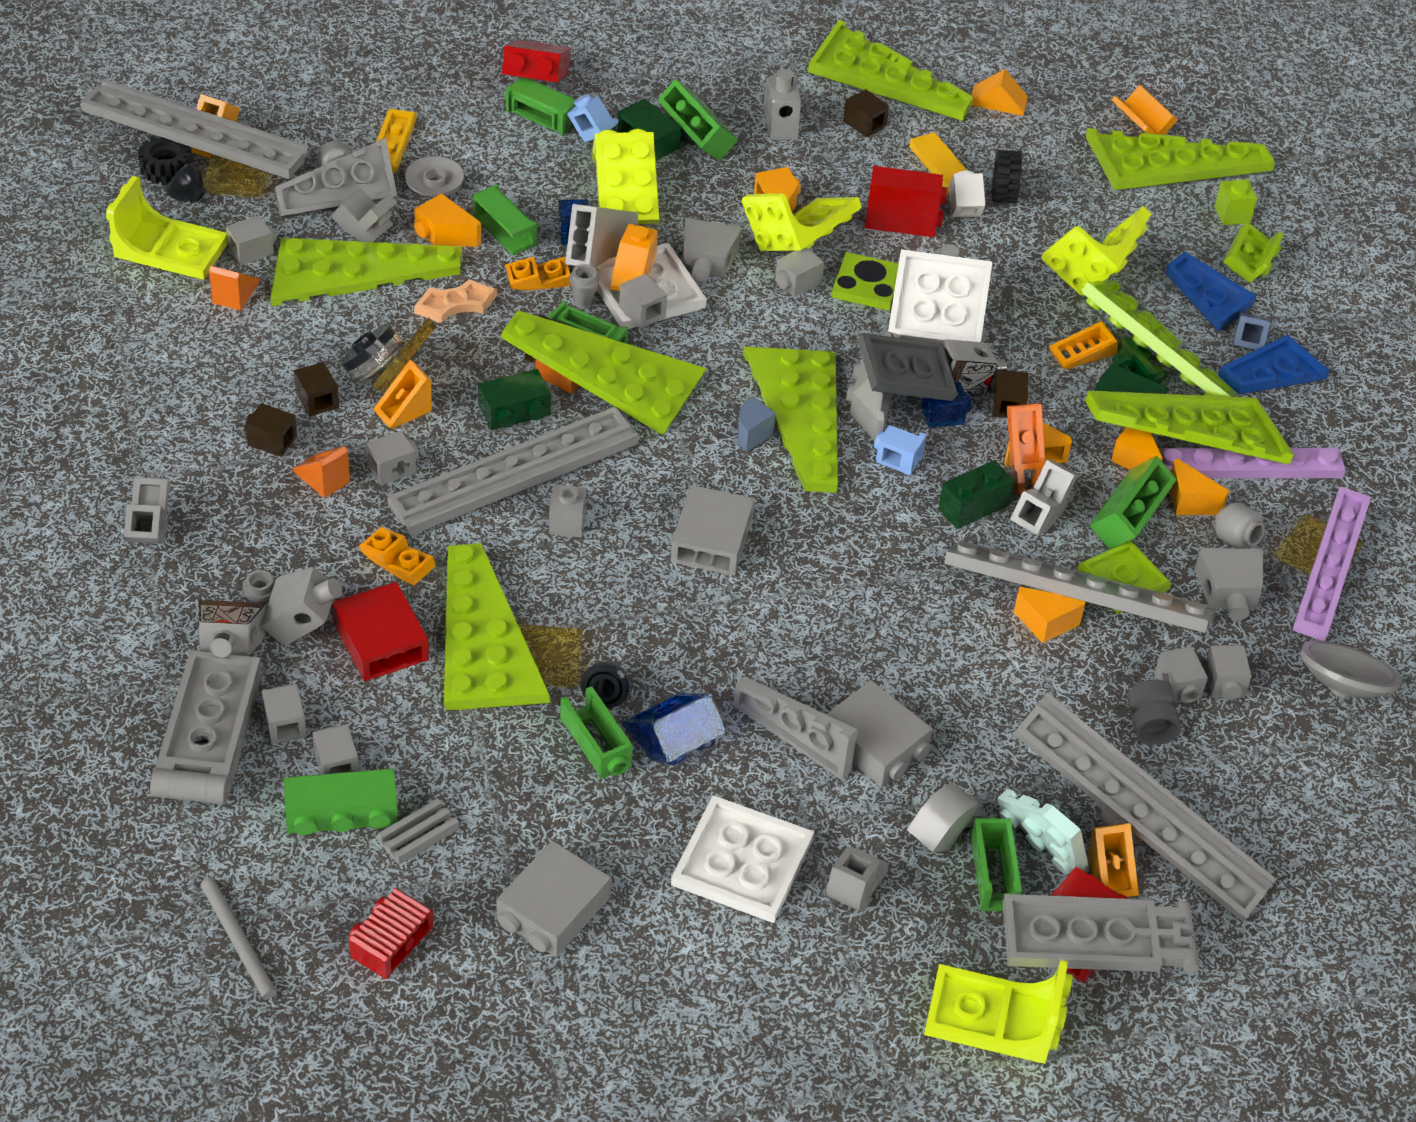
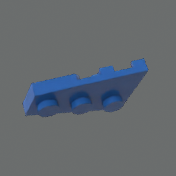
(1209, 290)
(1273, 366)

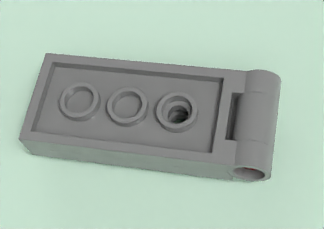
(207, 728)

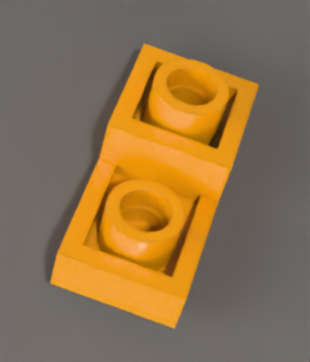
(531, 276)
(393, 554)

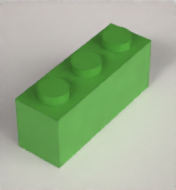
(697, 119)
(1133, 502)
(340, 801)

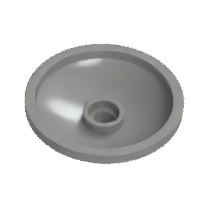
(1349, 670)

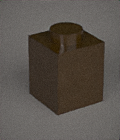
(866, 113)
(316, 389)
(1008, 390)
(270, 429)

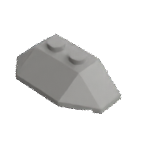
(868, 406)

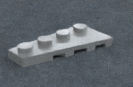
(339, 180)
(805, 728)

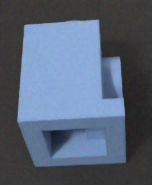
(590, 117)
(899, 449)

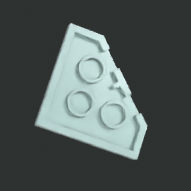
(1046, 830)

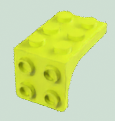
(627, 173)
(781, 230)
(158, 241)
(1083, 260)
(998, 1012)

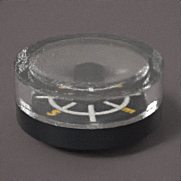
(372, 352)

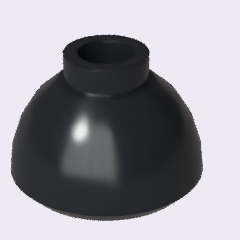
(186, 184)
(608, 681)

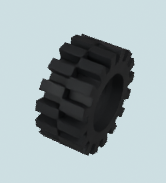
(162, 170)
(1006, 176)

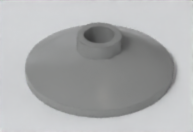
(434, 176)

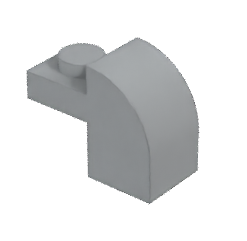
(363, 217)
(1047, 500)
(147, 515)
(945, 817)
(855, 878)

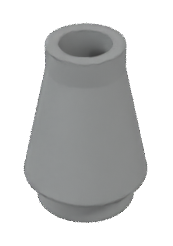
(584, 283)

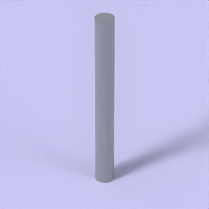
(238, 939)

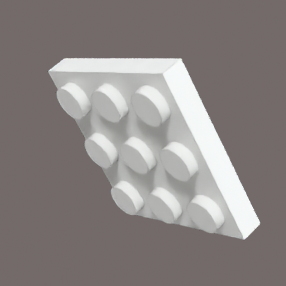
(668, 273)
(939, 297)
(742, 859)

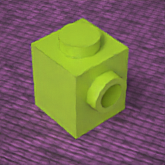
(1235, 202)

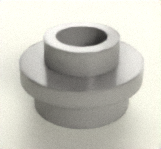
(258, 579)

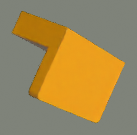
(1147, 112)

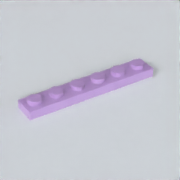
(1229, 464)
(1331, 564)

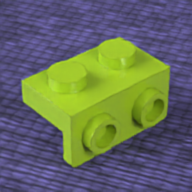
(1252, 252)

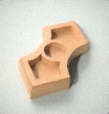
(442, 303)

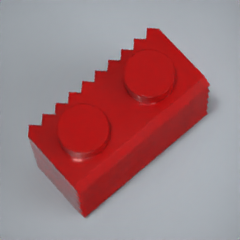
(390, 932)

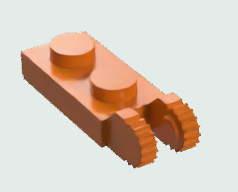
(1025, 443)

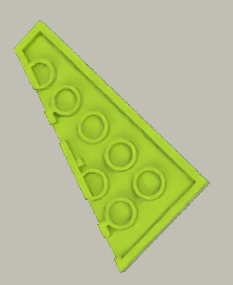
(880, 70)
(1170, 159)
(346, 267)
(1152, 333)
(626, 376)
(803, 396)
(1213, 421)
(483, 643)

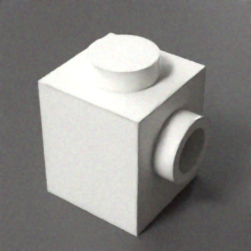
(967, 194)

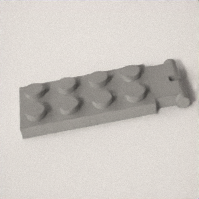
(1098, 933)

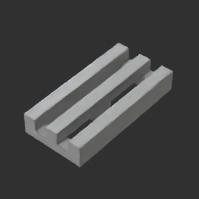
(415, 826)

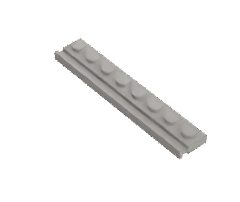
(196, 128)
(512, 470)
(1081, 586)
(1148, 806)

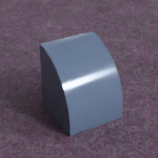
(1251, 331)
(754, 424)

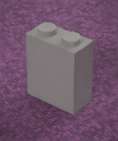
(712, 530)
(887, 733)
(553, 899)

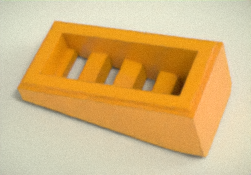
(1098, 332)

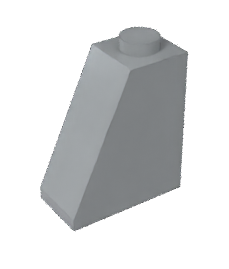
(596, 233)

